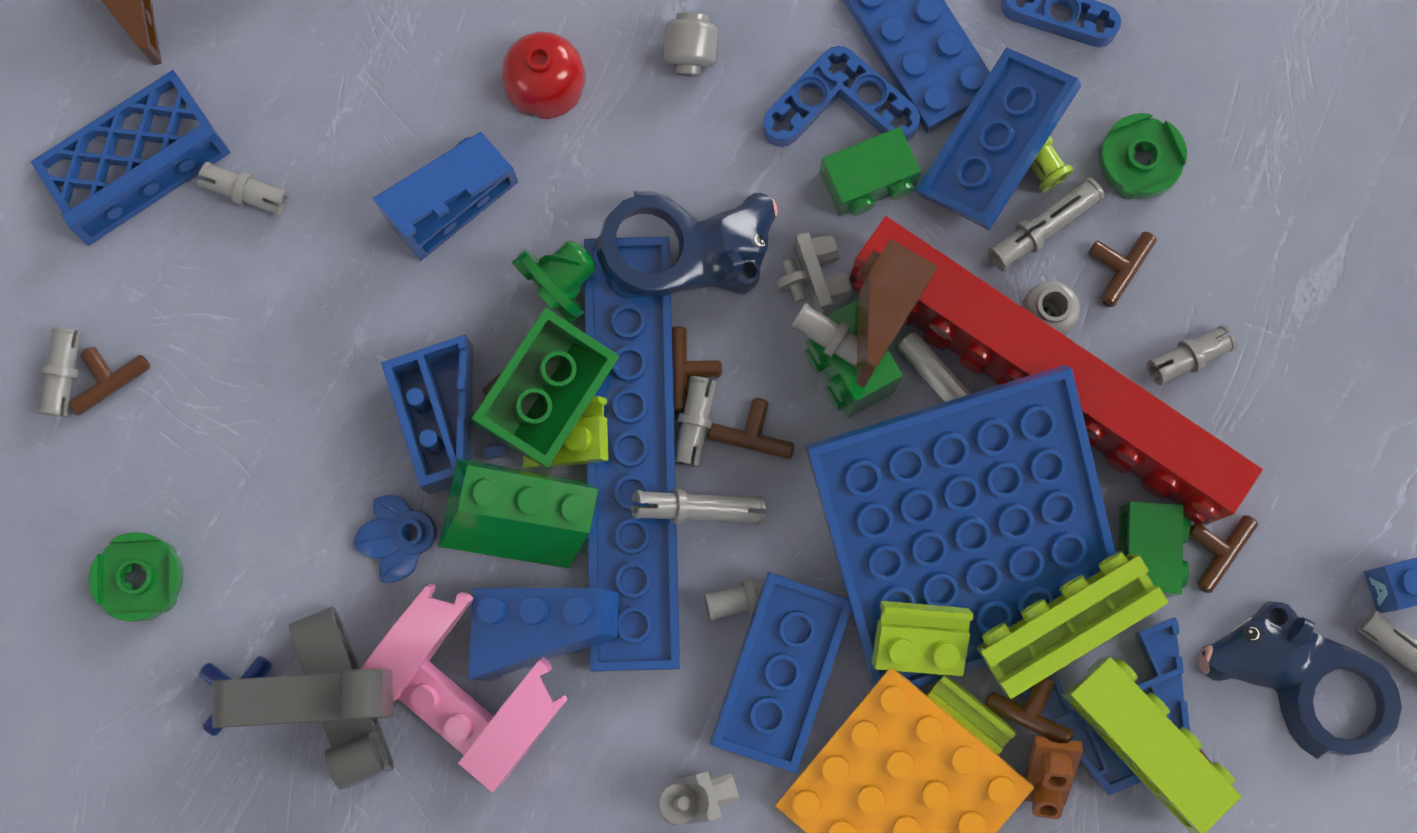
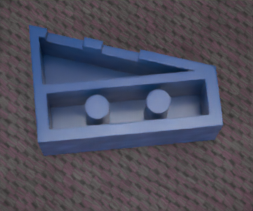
(446, 194)
(434, 407)
(524, 624)

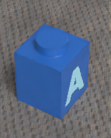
(1393, 585)

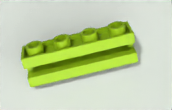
(1071, 624)
(1152, 745)

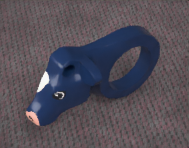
(712, 252)
(1285, 655)

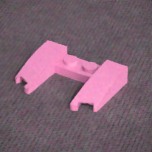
(488, 742)

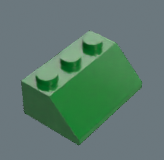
(544, 388)
(517, 514)

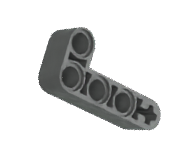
(302, 698)
(358, 745)

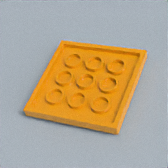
(903, 770)

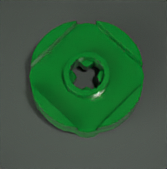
(1133, 178)
(118, 559)

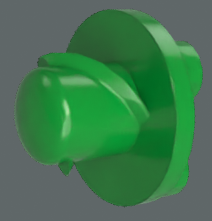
(559, 276)

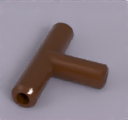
(1125, 267)
(684, 369)
(107, 381)
(751, 436)
(1224, 551)
(1030, 714)

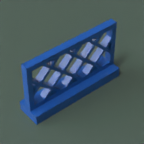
(144, 179)

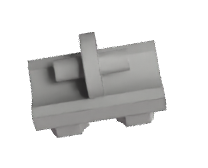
(812, 255)
(696, 798)

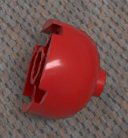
(543, 75)

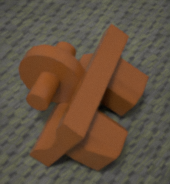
(1052, 772)

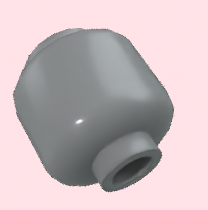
(690, 43)
(1057, 301)

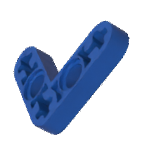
(1037, 15)
(834, 86)

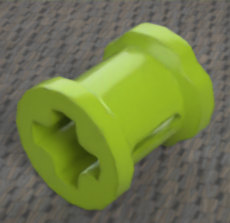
(1049, 167)

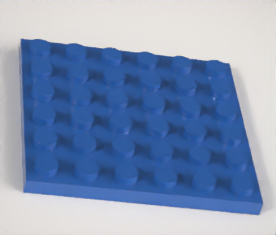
(965, 507)

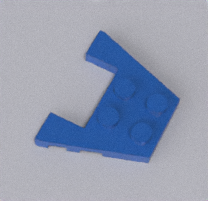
(1098, 759)

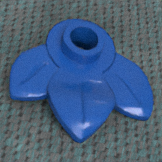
(389, 537)

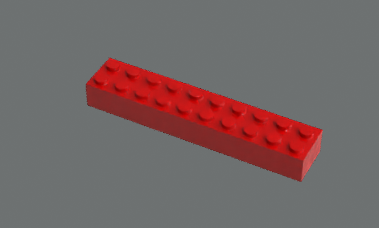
(1120, 417)

